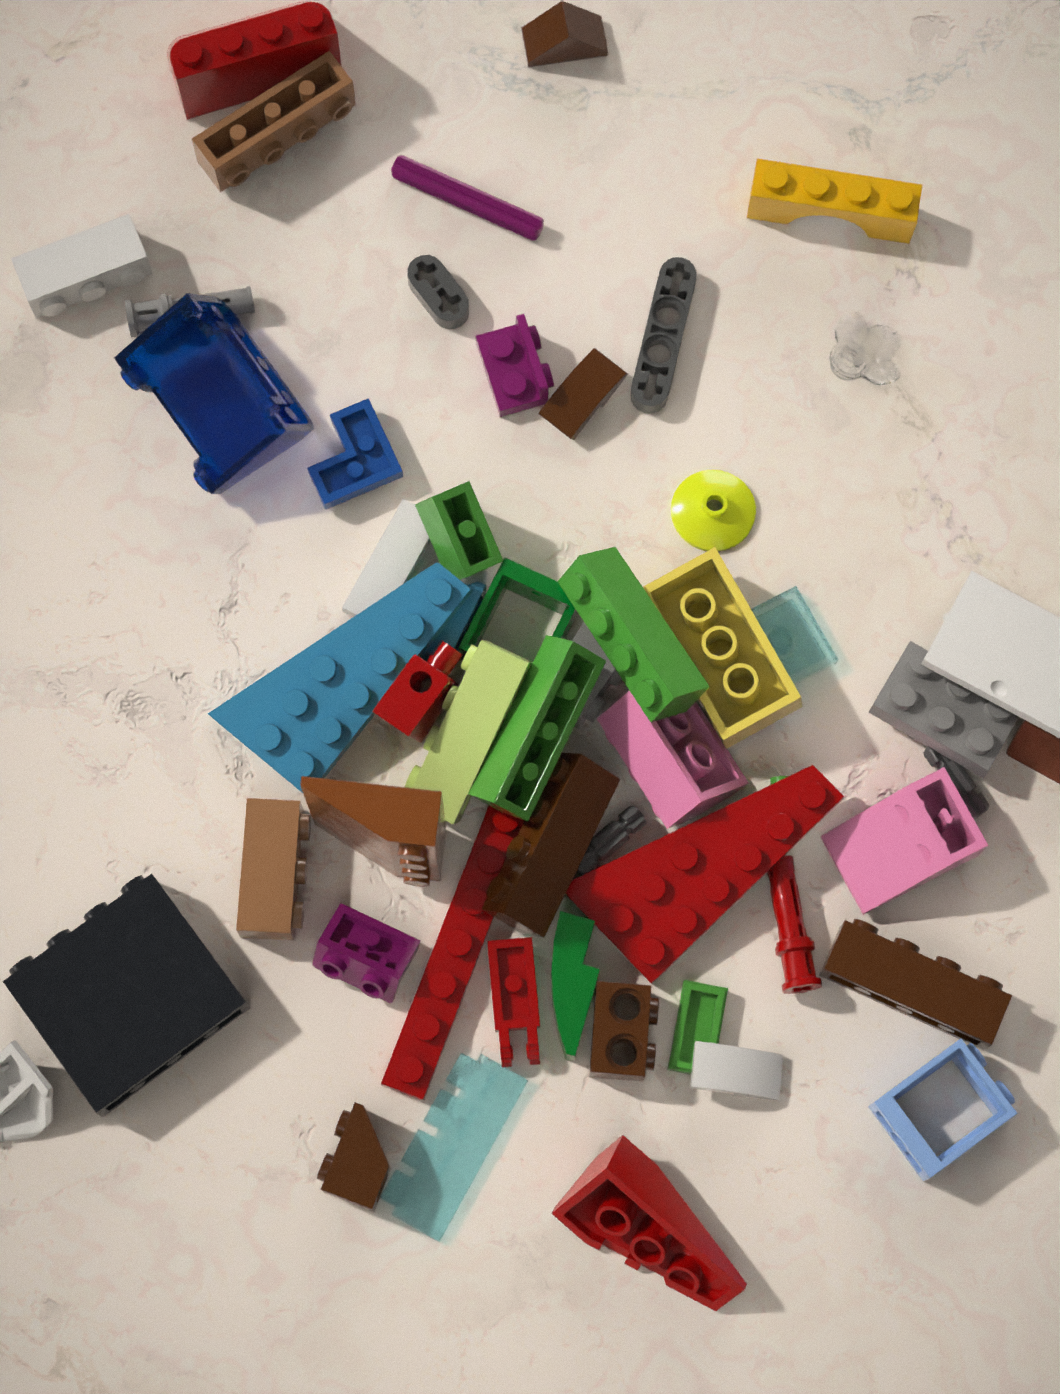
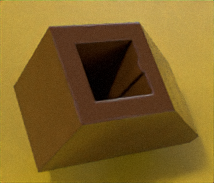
(359, 1163)

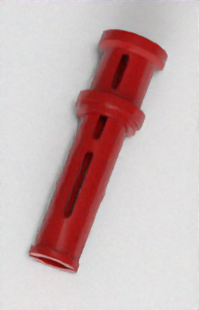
(794, 944)

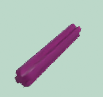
(467, 197)

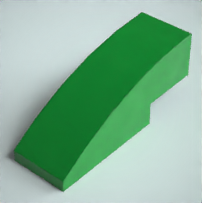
(571, 980)

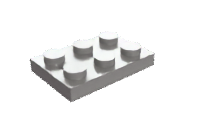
(942, 713)

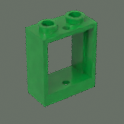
(527, 584)

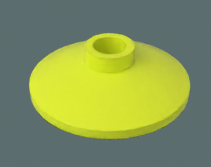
(710, 528)

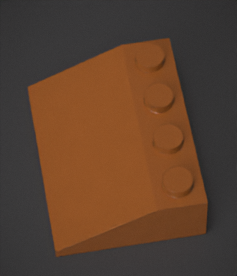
(385, 823)

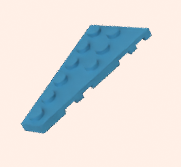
(325, 696)

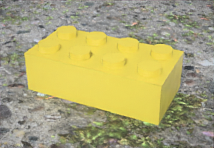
(727, 646)

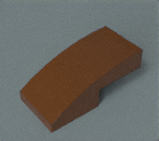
(582, 393)

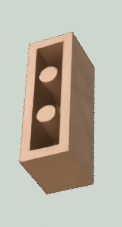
(272, 869)

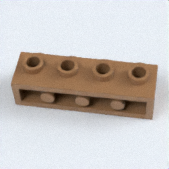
(275, 122)

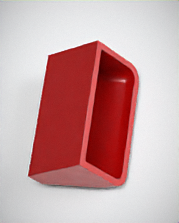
(248, 55)

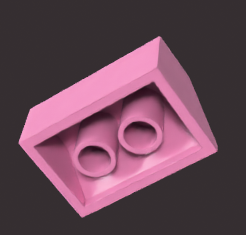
(673, 759)

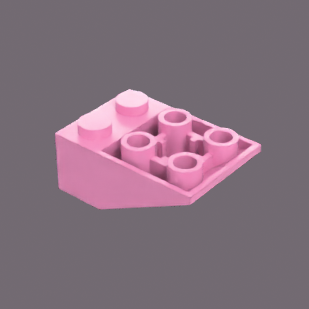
(904, 841)

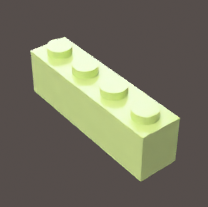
(470, 725)

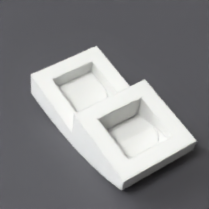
(736, 1070)

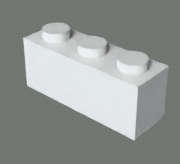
(82, 266)

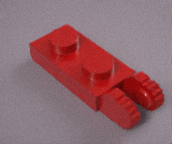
(514, 995)

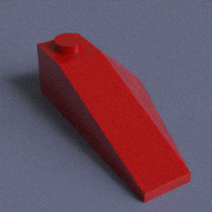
(640, 1215)

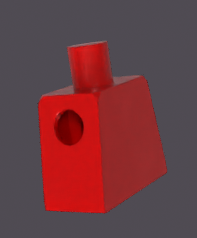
(406, 705)

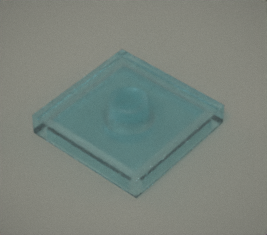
(795, 635)

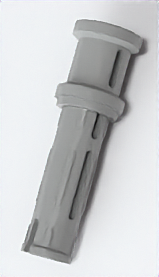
(143, 314)

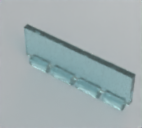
(464, 1137)

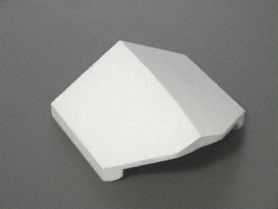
(24, 1096)

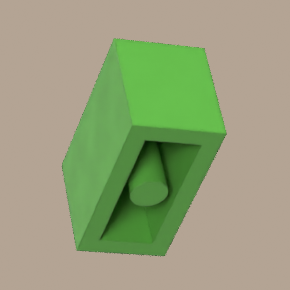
(459, 531)

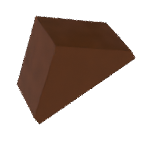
(564, 35)

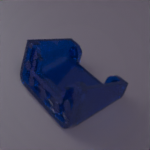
(215, 389)

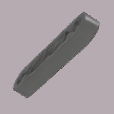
(664, 335)

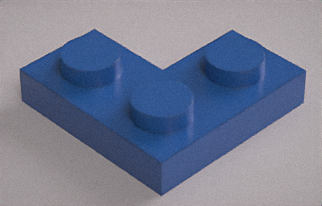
(364, 464)

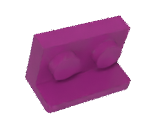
(514, 367)
(364, 953)

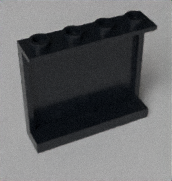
(125, 994)

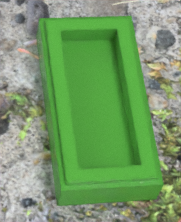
(697, 1019)

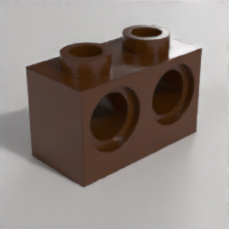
(611, 1030)

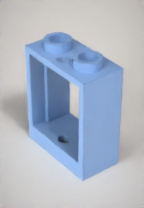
(906, 1136)

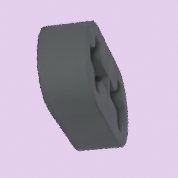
(430, 296)

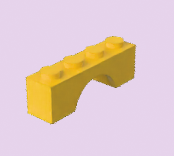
(792, 191)

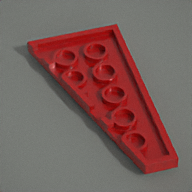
(681, 884)

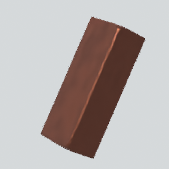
(1036, 750)

